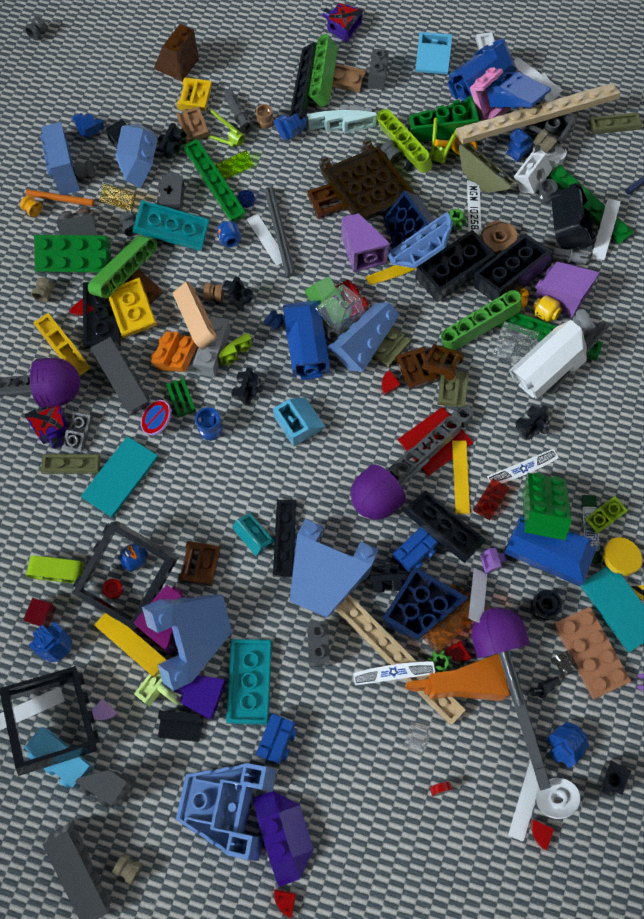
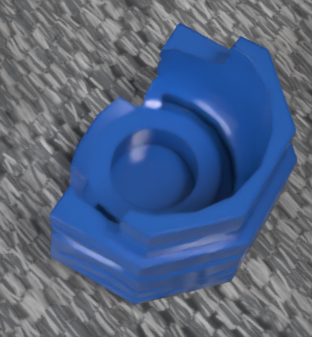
(87, 124)
(289, 126)
(520, 144)
(51, 643)
(567, 744)

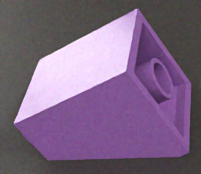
(363, 243)
(567, 285)

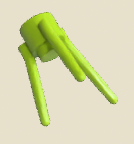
(235, 136)
(440, 154)

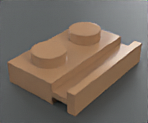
(348, 78)
(193, 124)

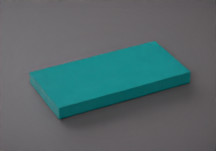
(171, 225)
(119, 477)
(617, 606)
(249, 682)

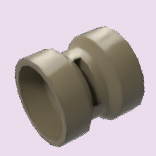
(544, 140)
(42, 290)
(127, 868)

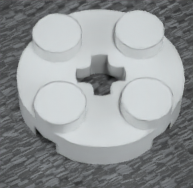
(556, 156)

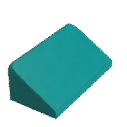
(252, 533)

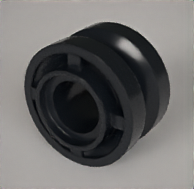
(554, 601)

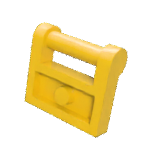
(199, 95)

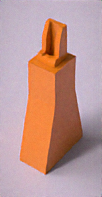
(477, 680)

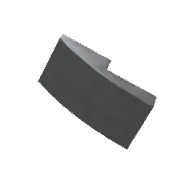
(78, 432)

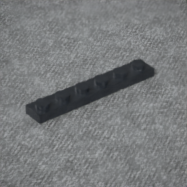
(302, 85)

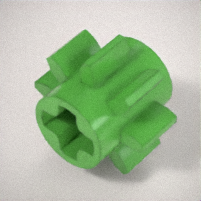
(458, 219)
(440, 657)

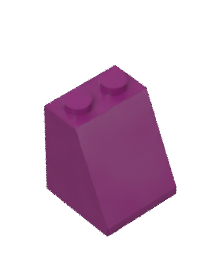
(165, 638)

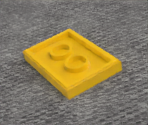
(132, 308)

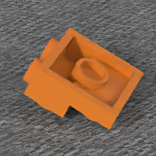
(173, 352)

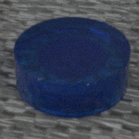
(246, 198)

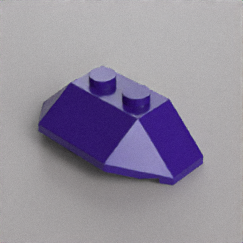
(284, 836)

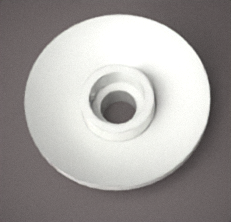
(560, 790)

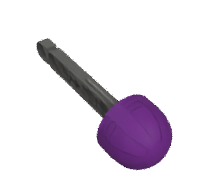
(50, 382)
(380, 491)
(499, 633)

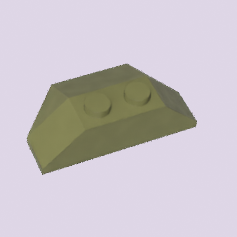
(483, 171)

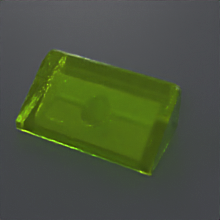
(234, 164)

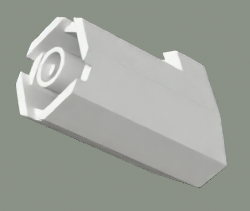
(551, 359)

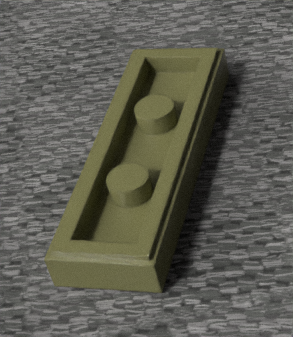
(615, 123)
(70, 463)

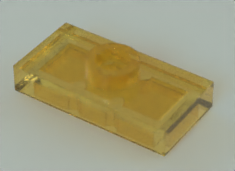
(117, 197)

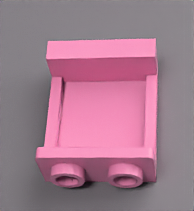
(481, 98)

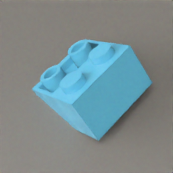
(433, 53)
(297, 420)

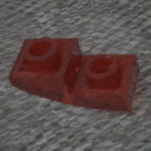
(491, 499)

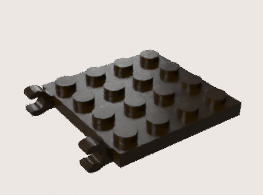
(366, 181)

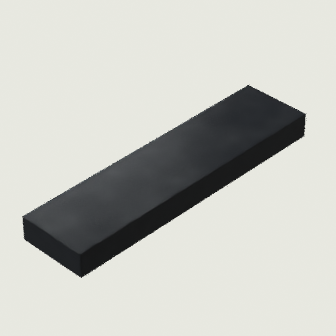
(284, 538)

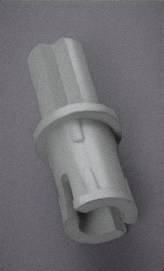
(569, 255)

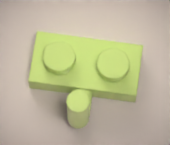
(152, 688)

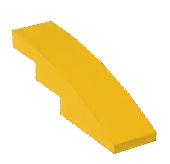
(60, 343)
(131, 643)

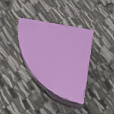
(103, 711)

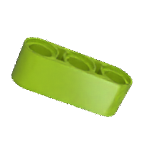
(54, 569)

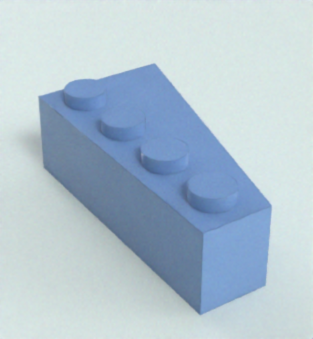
(59, 158)
(364, 337)

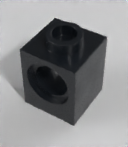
(620, 772)

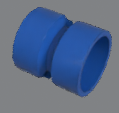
(209, 423)

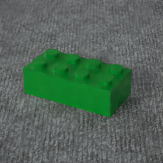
(71, 253)
(546, 506)

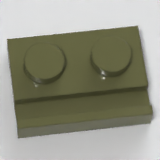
(392, 345)
(453, 392)

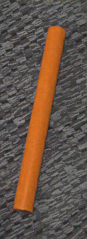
(59, 197)

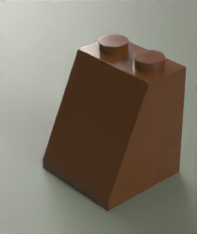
(178, 53)

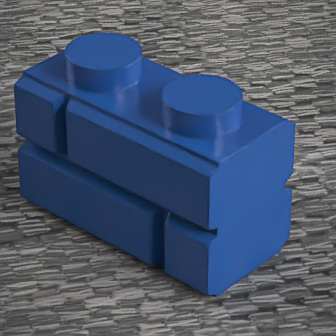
(415, 550)
(276, 739)

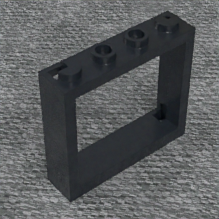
(169, 562)
(36, 685)

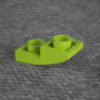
(229, 353)
(606, 514)

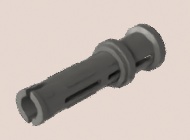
(240, 115)

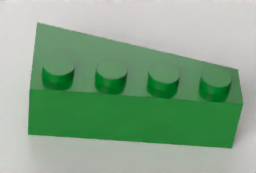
(448, 119)

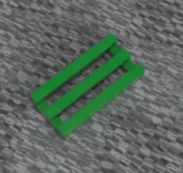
(176, 384)

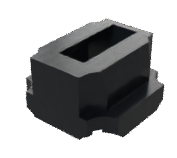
(571, 220)

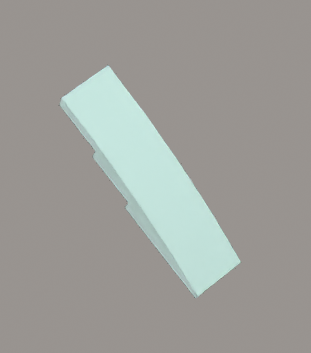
(342, 119)

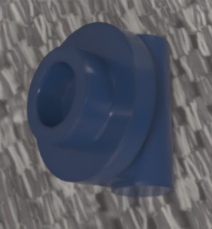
(274, 320)

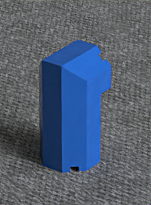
(490, 56)
(306, 340)
(561, 558)

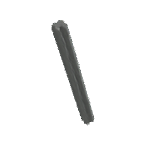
(280, 232)

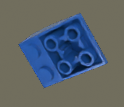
(516, 91)

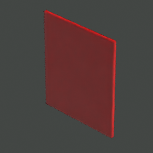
(421, 430)

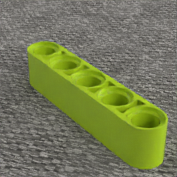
(405, 140)

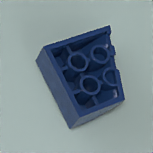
(406, 218)
(421, 605)

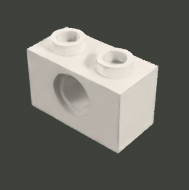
(533, 172)

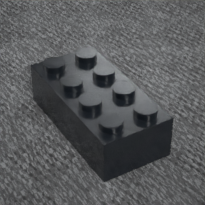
(453, 265)
(513, 268)

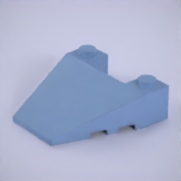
(324, 575)
(198, 629)
(218, 806)

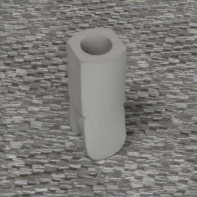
(583, 320)

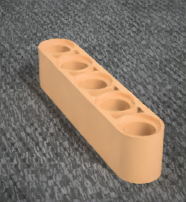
(194, 315)

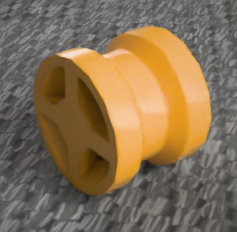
(31, 206)

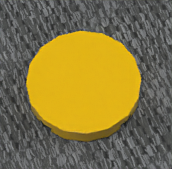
(622, 556)

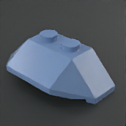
(136, 152)
(423, 243)

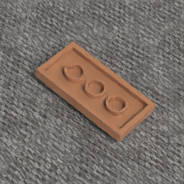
(592, 652)

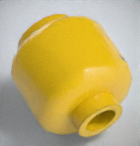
(547, 308)

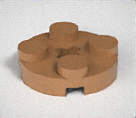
(501, 229)

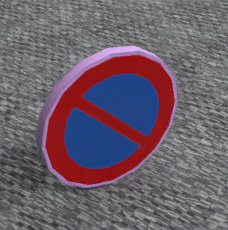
(156, 417)

